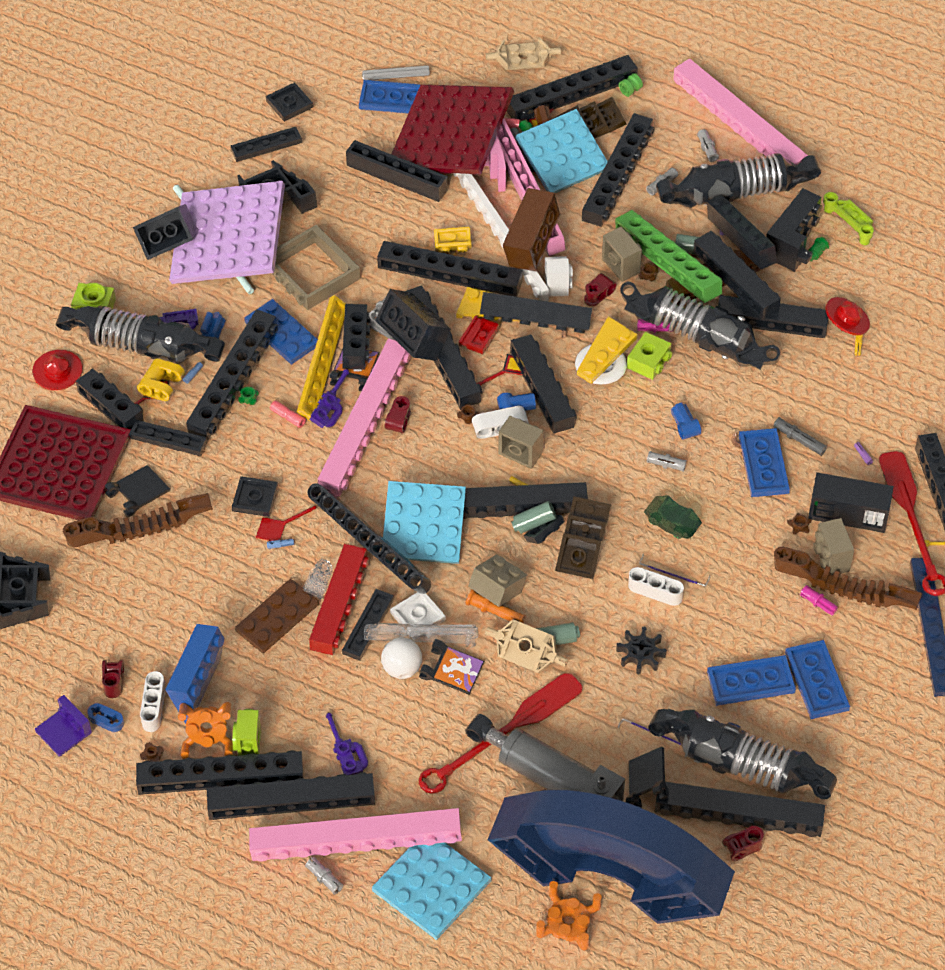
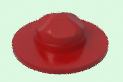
(847, 316)
(57, 369)

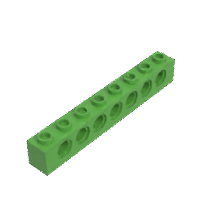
(671, 257)

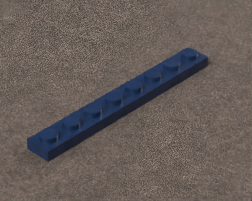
(931, 627)

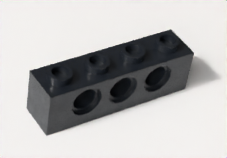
(355, 335)
(109, 399)

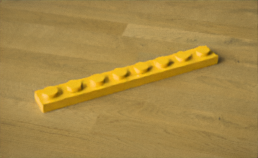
(322, 357)

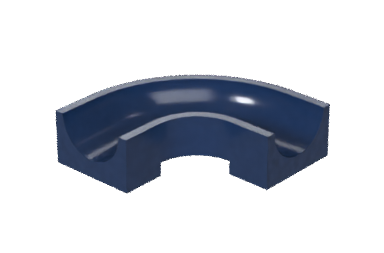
(574, 831)

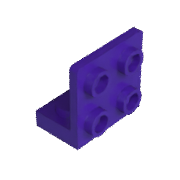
(64, 728)

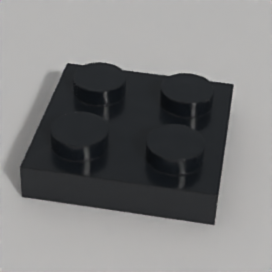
(289, 101)
(254, 496)

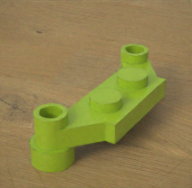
(851, 214)

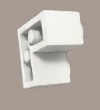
(557, 275)

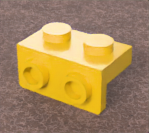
(452, 240)

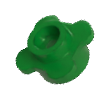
(248, 391)

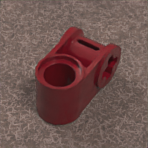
(599, 289)
(398, 415)
(112, 675)
(740, 843)

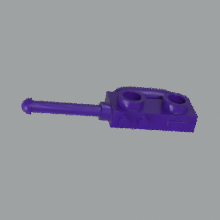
(186, 316)
(328, 403)
(344, 752)

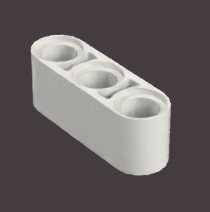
(490, 423)
(649, 579)
(154, 709)

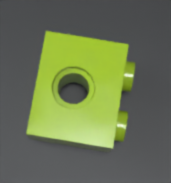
(93, 295)
(649, 355)
(247, 732)

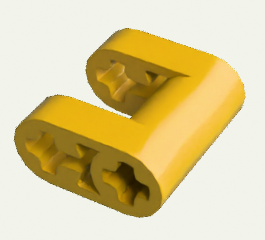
(150, 383)

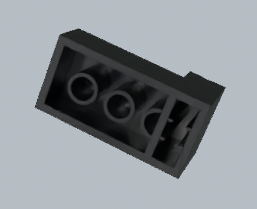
(792, 229)

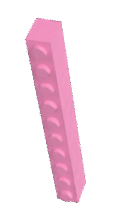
(735, 112)
(523, 179)
(364, 417)
(355, 834)

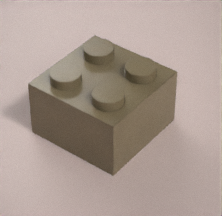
(621, 254)
(520, 442)
(834, 546)
(497, 580)

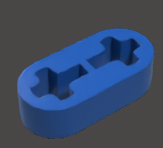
(104, 719)

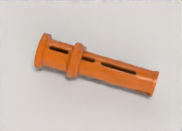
(485, 605)

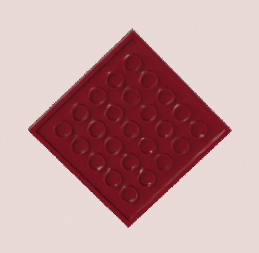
(453, 127)
(59, 462)

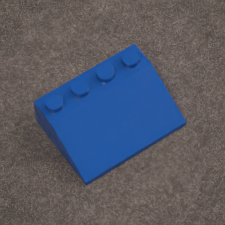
(196, 666)

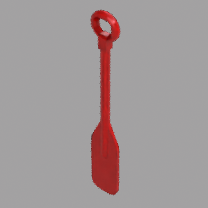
(904, 493)
(531, 711)

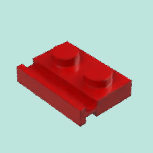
(479, 334)

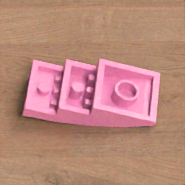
(497, 165)

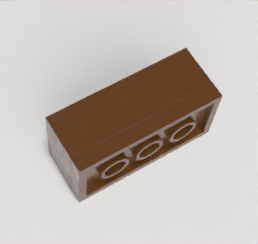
(531, 229)

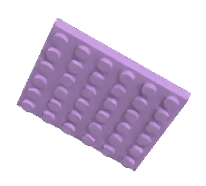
(232, 233)

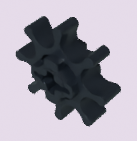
(641, 650)

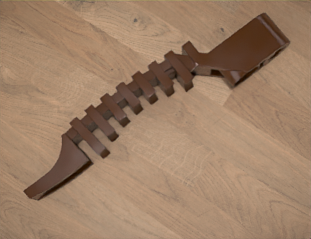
(94, 530)
(790, 560)

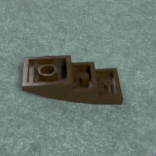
(600, 117)
(583, 537)

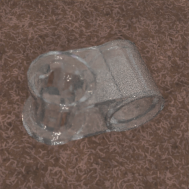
(318, 579)

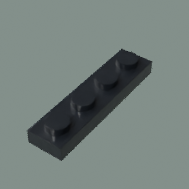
(266, 144)
(168, 438)
(372, 614)

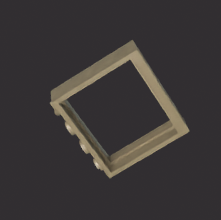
(338, 256)

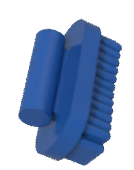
(212, 325)

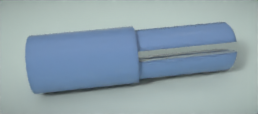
(192, 373)
(279, 543)

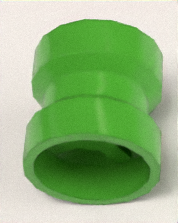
(630, 85)

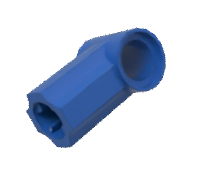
(507, 400)
(686, 424)

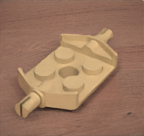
(535, 53)
(541, 651)

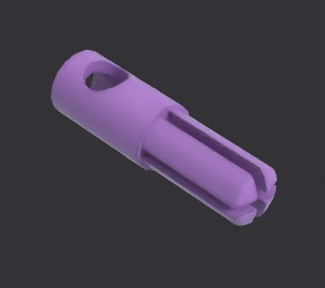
(863, 453)

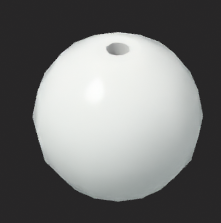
(401, 658)

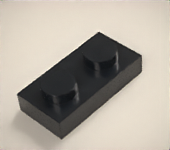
(540, 533)

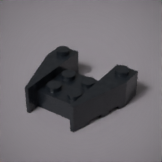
(295, 189)
(20, 590)

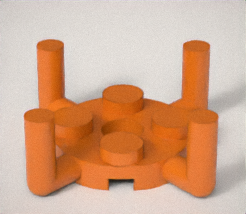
(203, 736)
(564, 908)

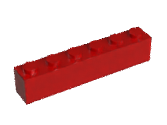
(338, 599)

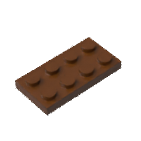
(276, 616)

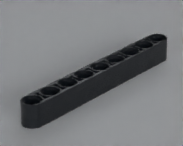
(375, 541)

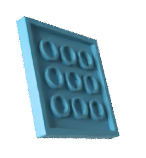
(562, 151)
(425, 520)
(431, 886)

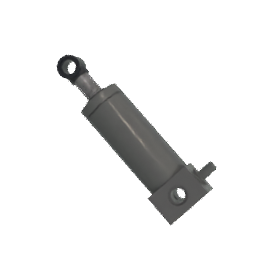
(544, 763)

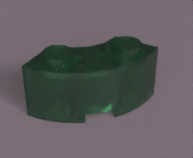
(672, 517)

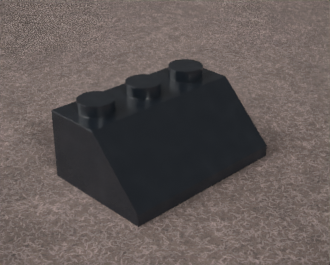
(165, 231)

